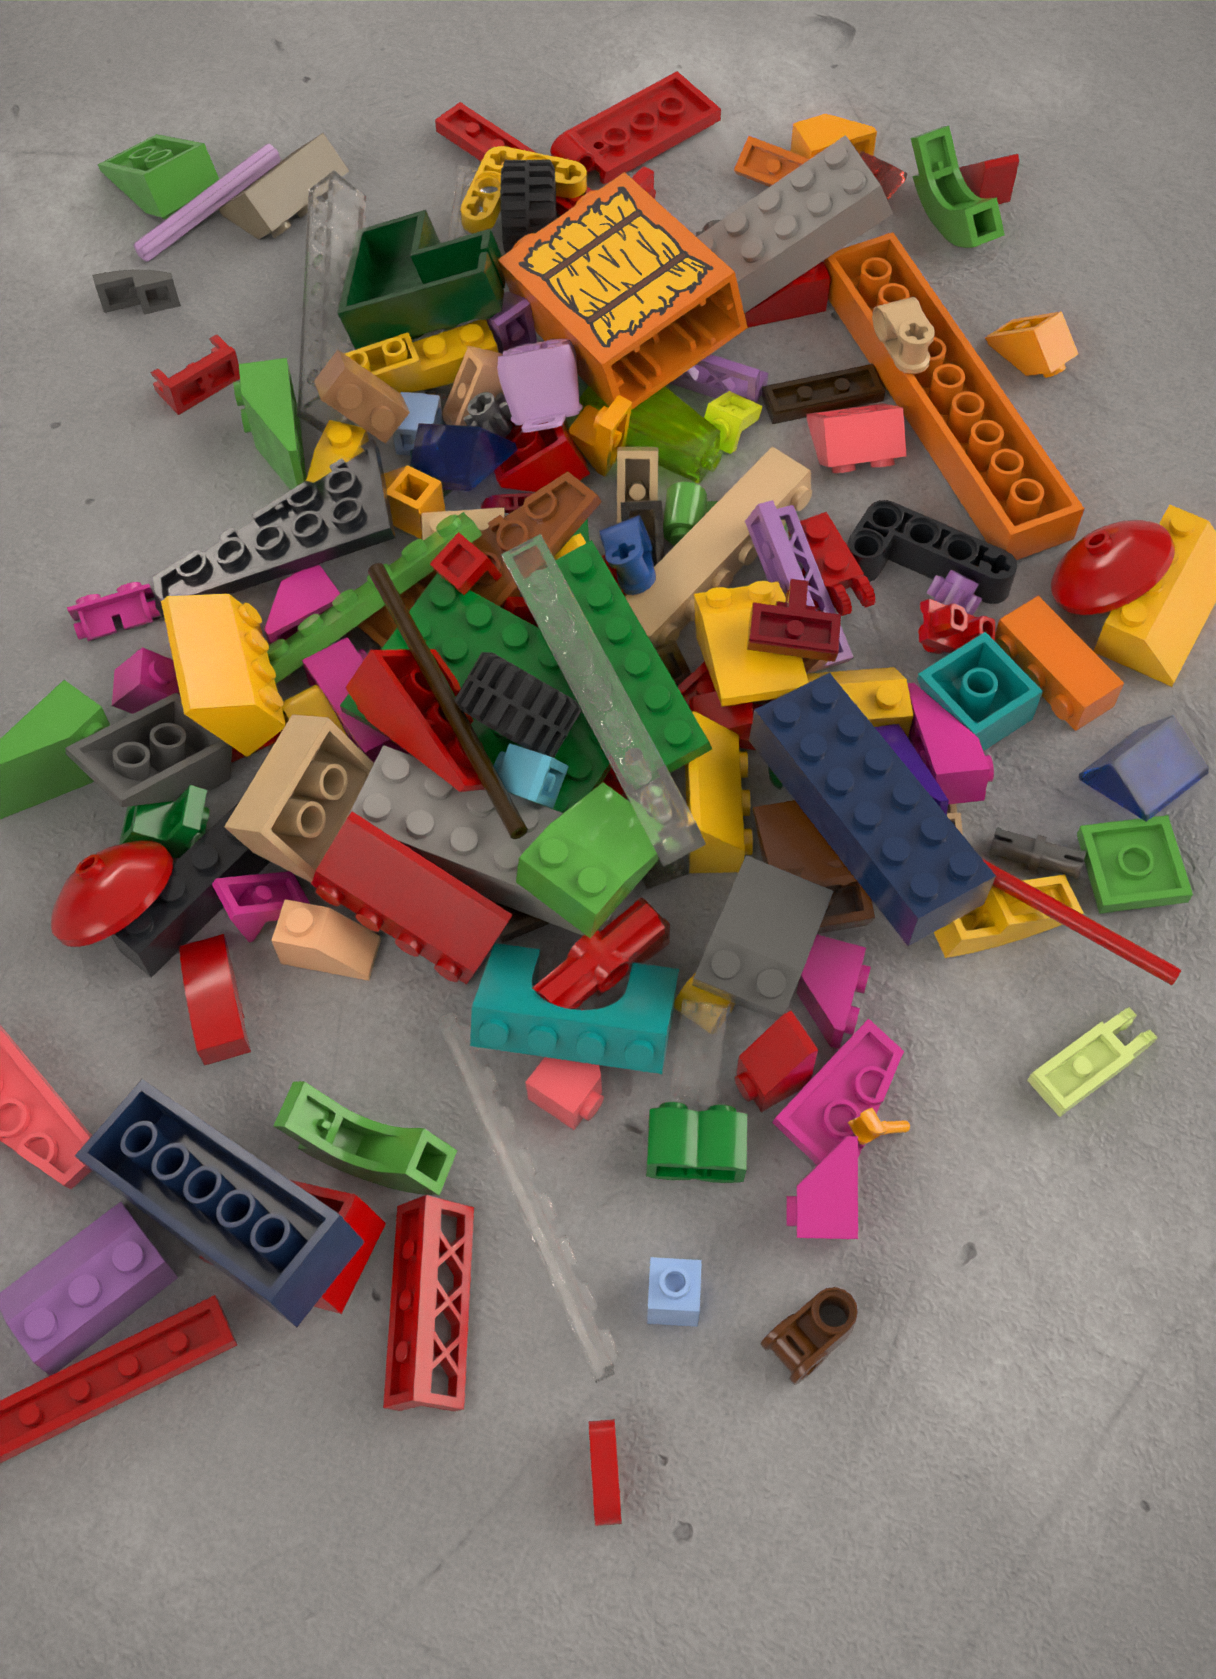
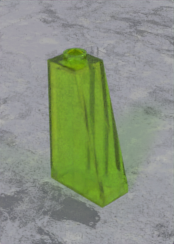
(683, 437)

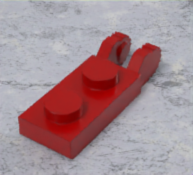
(836, 564)

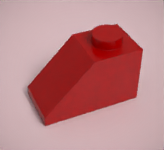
(776, 1063)

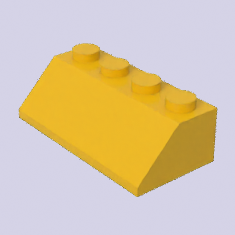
(1164, 623)
(224, 669)

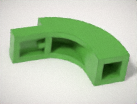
(947, 198)
(373, 1151)

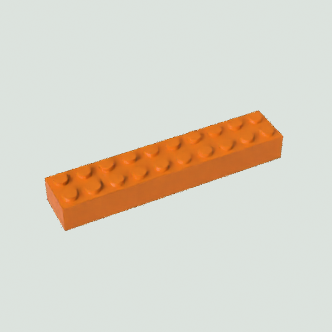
(956, 406)

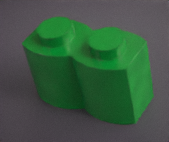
(697, 1143)

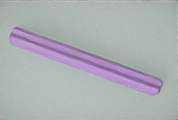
(207, 203)

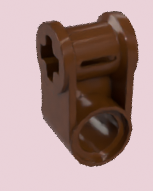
(805, 1340)

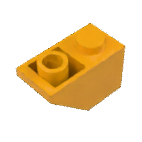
(411, 494)

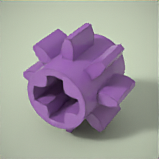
(955, 590)

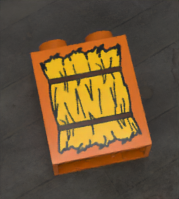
(626, 291)

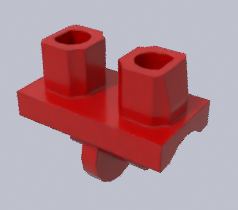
(950, 627)

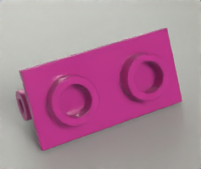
(98, 612)

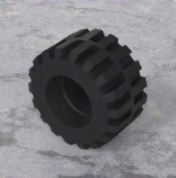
(526, 198)
(517, 704)

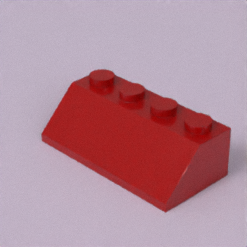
(409, 899)

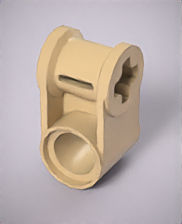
(904, 333)

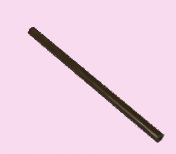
(446, 699)

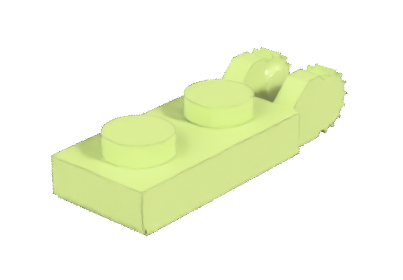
(1088, 1063)

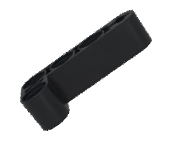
(930, 549)

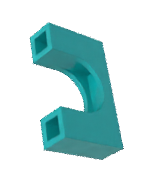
(622, 1035)

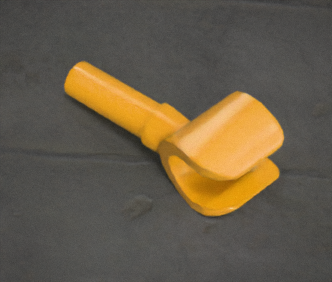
(870, 1127)

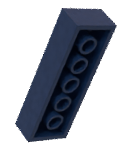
(870, 809)
(221, 1201)

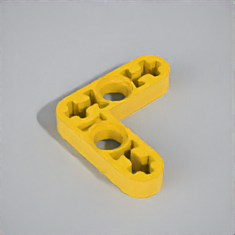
(490, 176)

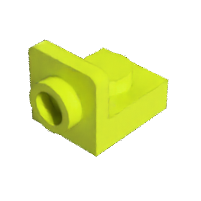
(731, 416)

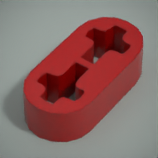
(604, 1472)

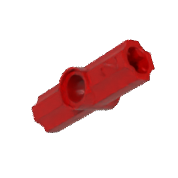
(602, 959)

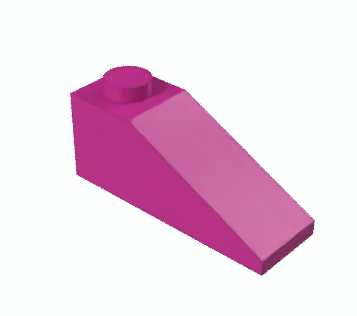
(949, 750)

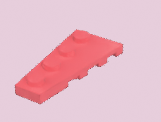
(37, 1119)

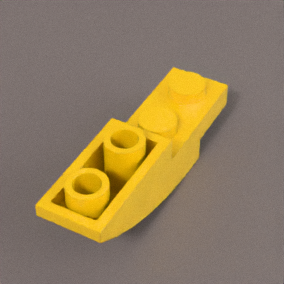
(426, 362)

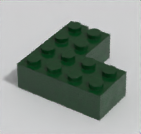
(414, 283)

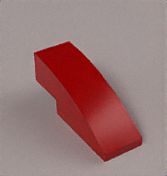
(213, 1000)

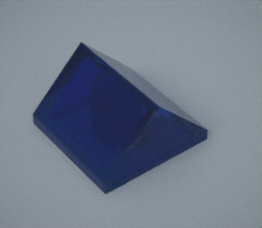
(459, 454)
(1147, 768)

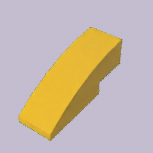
(1003, 919)

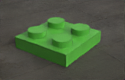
(1134, 864)

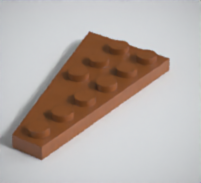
(552, 511)

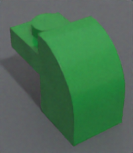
(170, 823)

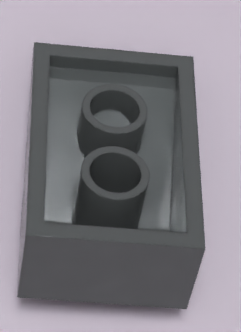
(153, 755)
(762, 938)

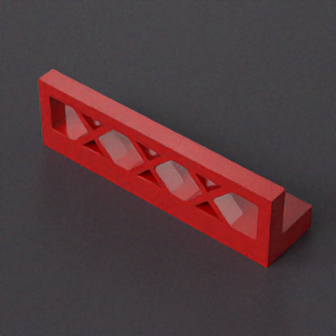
(413, 1307)

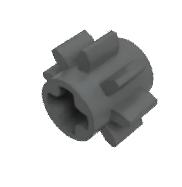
(490, 413)

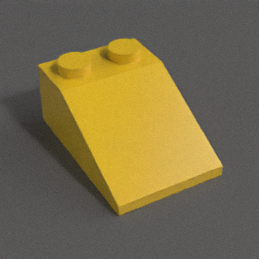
(722, 635)

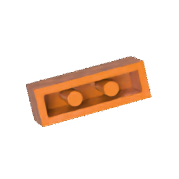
(1059, 663)

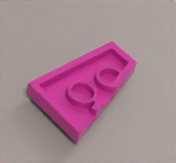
(840, 1092)

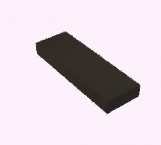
(822, 393)

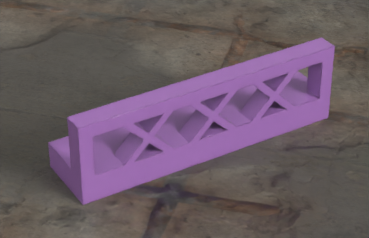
(718, 375)
(781, 565)

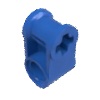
(629, 552)

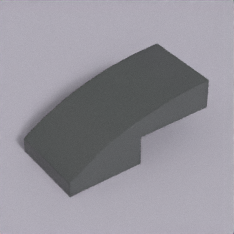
(134, 287)

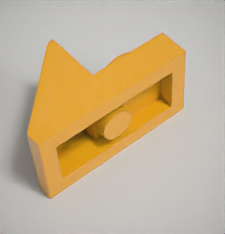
(602, 432)

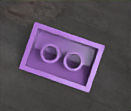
(84, 1289)

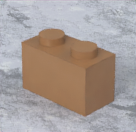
(361, 396)

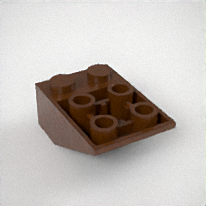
(796, 846)

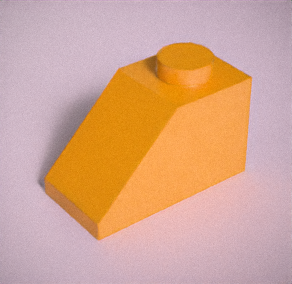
(820, 132)
(1035, 344)

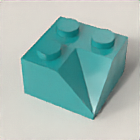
(982, 689)

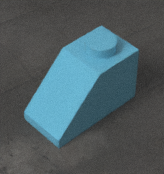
(530, 774)

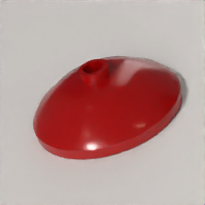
(1112, 567)
(110, 891)

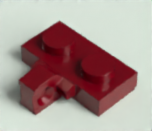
(794, 627)

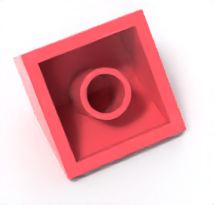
(858, 436)

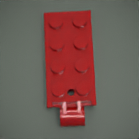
(638, 128)

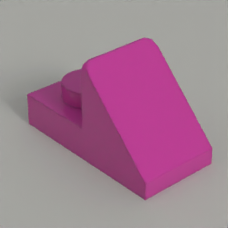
(257, 899)

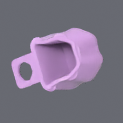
(540, 383)

